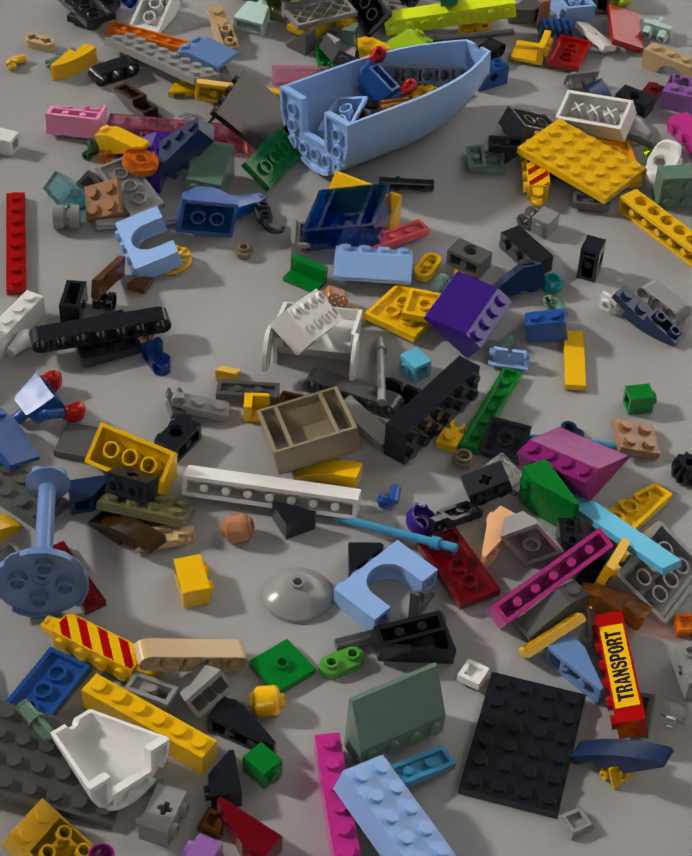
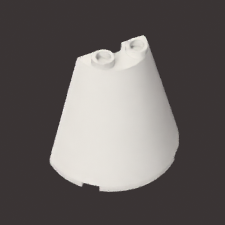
(111, 757)

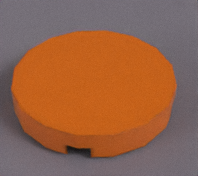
(140, 161)

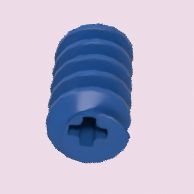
(555, 26)

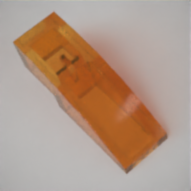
(607, 600)

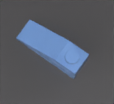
(574, 664)

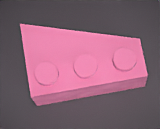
(75, 122)

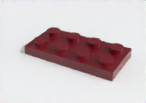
(460, 572)

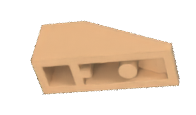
(493, 544)

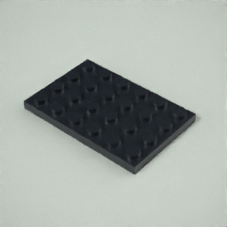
(523, 745)

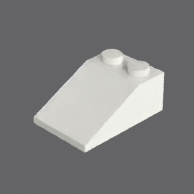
(155, 14)

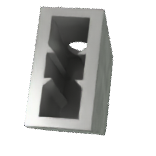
(204, 688)

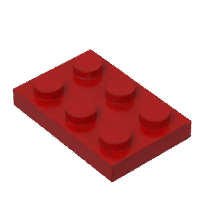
(568, 53)

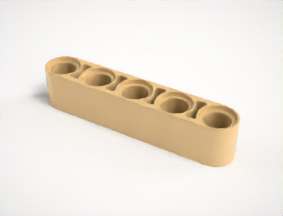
(188, 654)

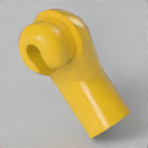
(12, 62)

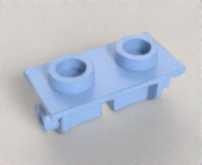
(517, 360)

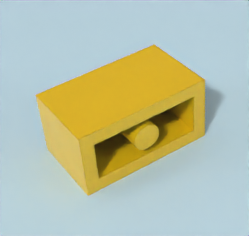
(193, 580)

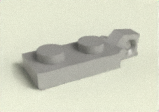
(201, 406)

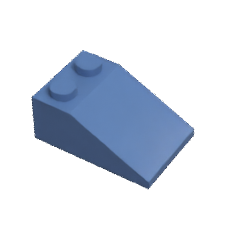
(207, 52)

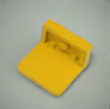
(532, 52)

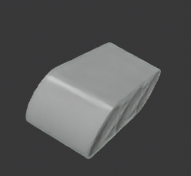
(657, 295)

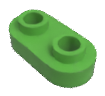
(343, 663)

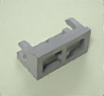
(298, 245)

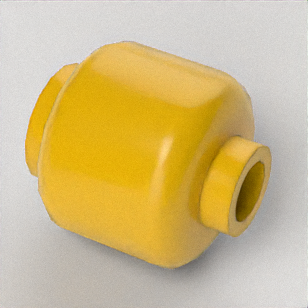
(267, 701)

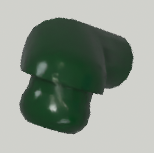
(92, 150)

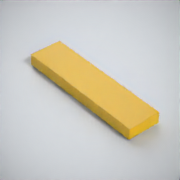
(574, 361)

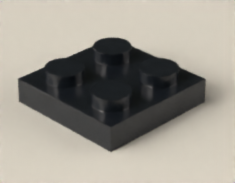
(504, 437)

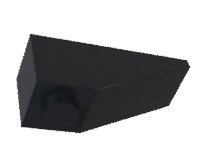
(236, 723)

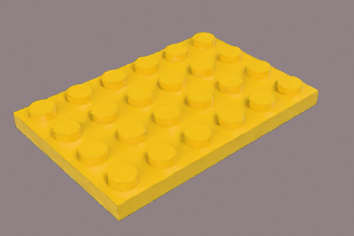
(581, 160)

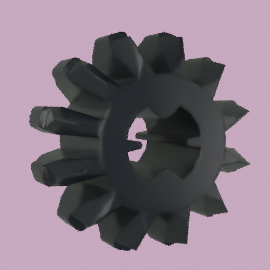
(682, 468)

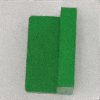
(306, 274)

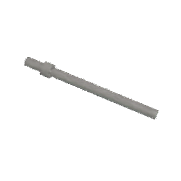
(380, 351)

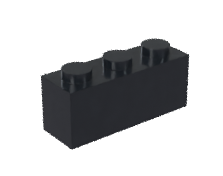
(524, 248)

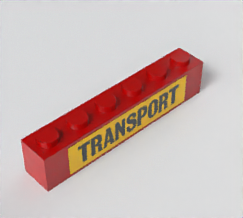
(621, 675)

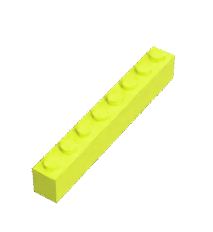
(438, 16)

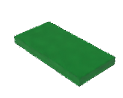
(271, 159)

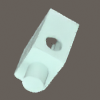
(253, 17)

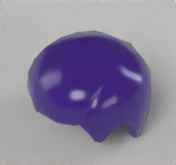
(418, 519)

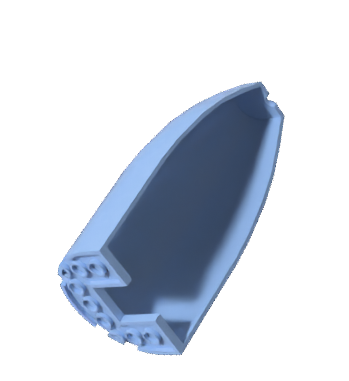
(353, 143)

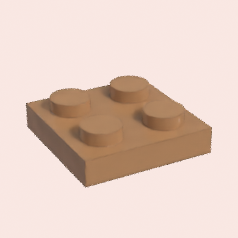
(103, 200)
(635, 438)

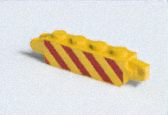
(535, 182)
(93, 645)

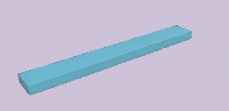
(616, 529)

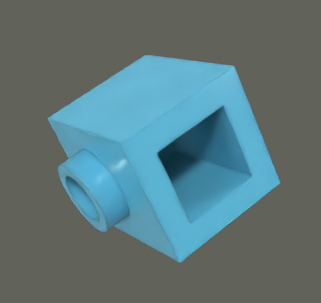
(415, 365)

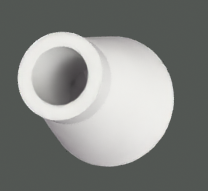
(19, 343)

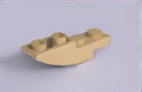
(220, 27)

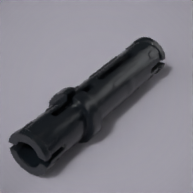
(408, 183)

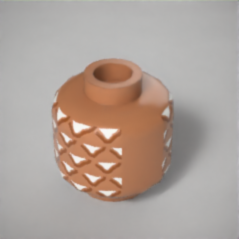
(335, 296)

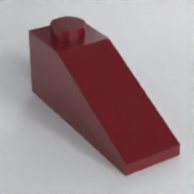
(248, 833)

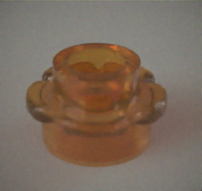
(105, 156)

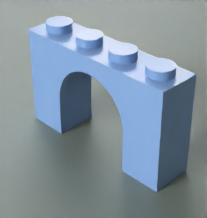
(151, 261)
(394, 563)

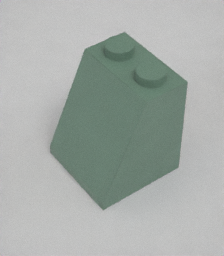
(212, 167)

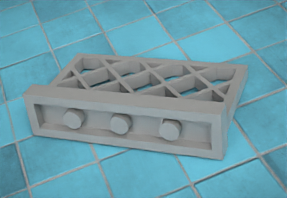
(295, 10)

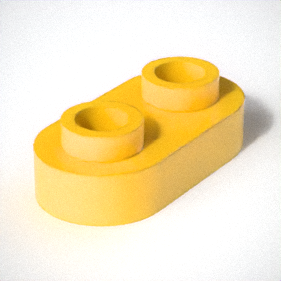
(427, 267)

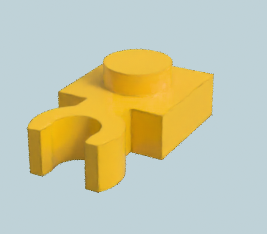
(450, 437)

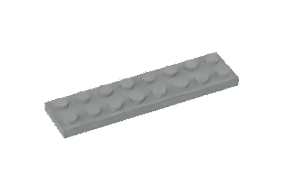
(161, 58)

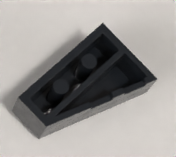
(414, 640)

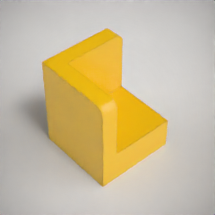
(254, 402)

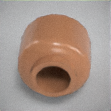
(237, 528)

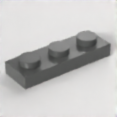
(235, 390)

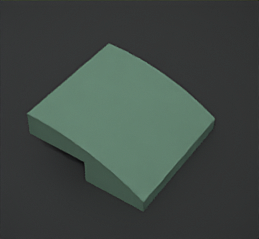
(485, 162)

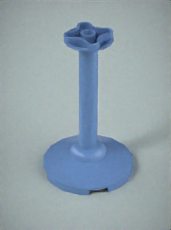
(42, 578)

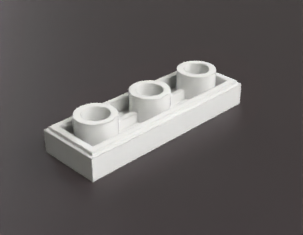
(603, 44)

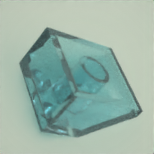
(64, 191)

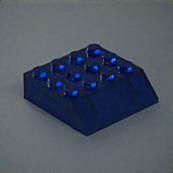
(348, 216)

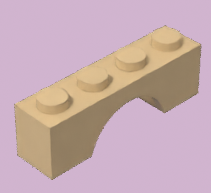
(657, 56)

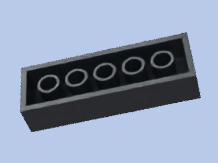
(431, 410)

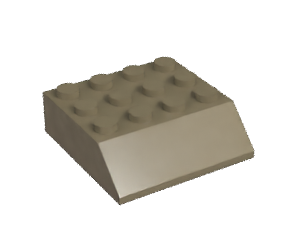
(309, 430)

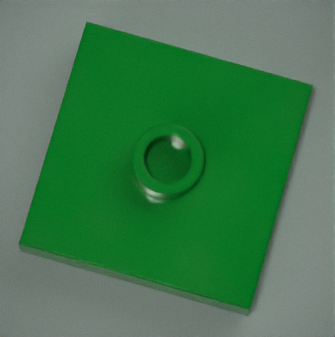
(282, 666)

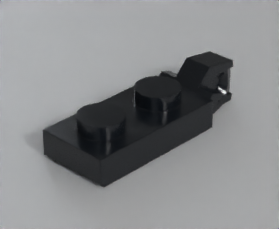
(454, 516)

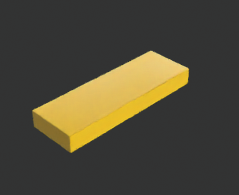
(551, 635)

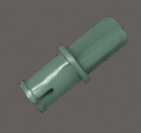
(35, 719)

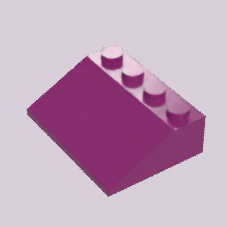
(577, 460)

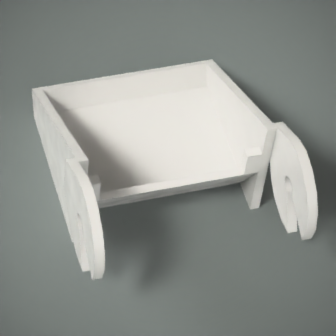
(338, 343)

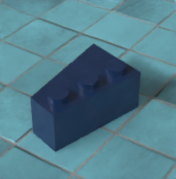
(183, 145)

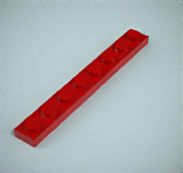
(16, 243)

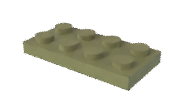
(157, 510)

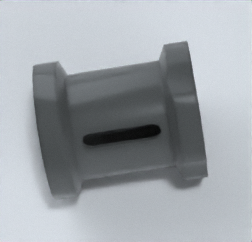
(526, 215)

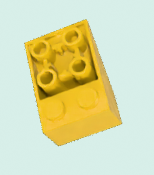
(45, 834)

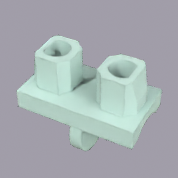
(657, 28)

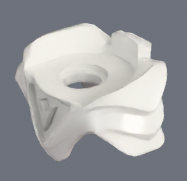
(668, 151)

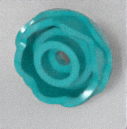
(553, 283)

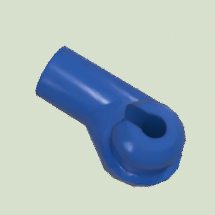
(392, 499)

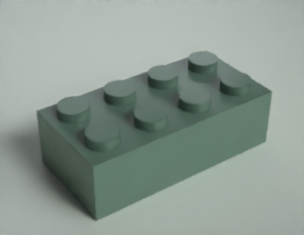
(673, 186)

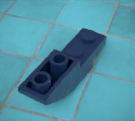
(650, 321)

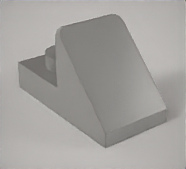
(152, 690)

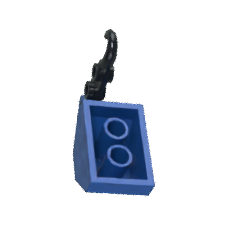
(214, 212)

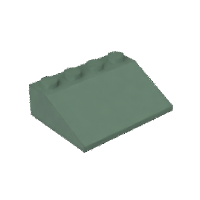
(395, 714)

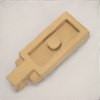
(174, 536)

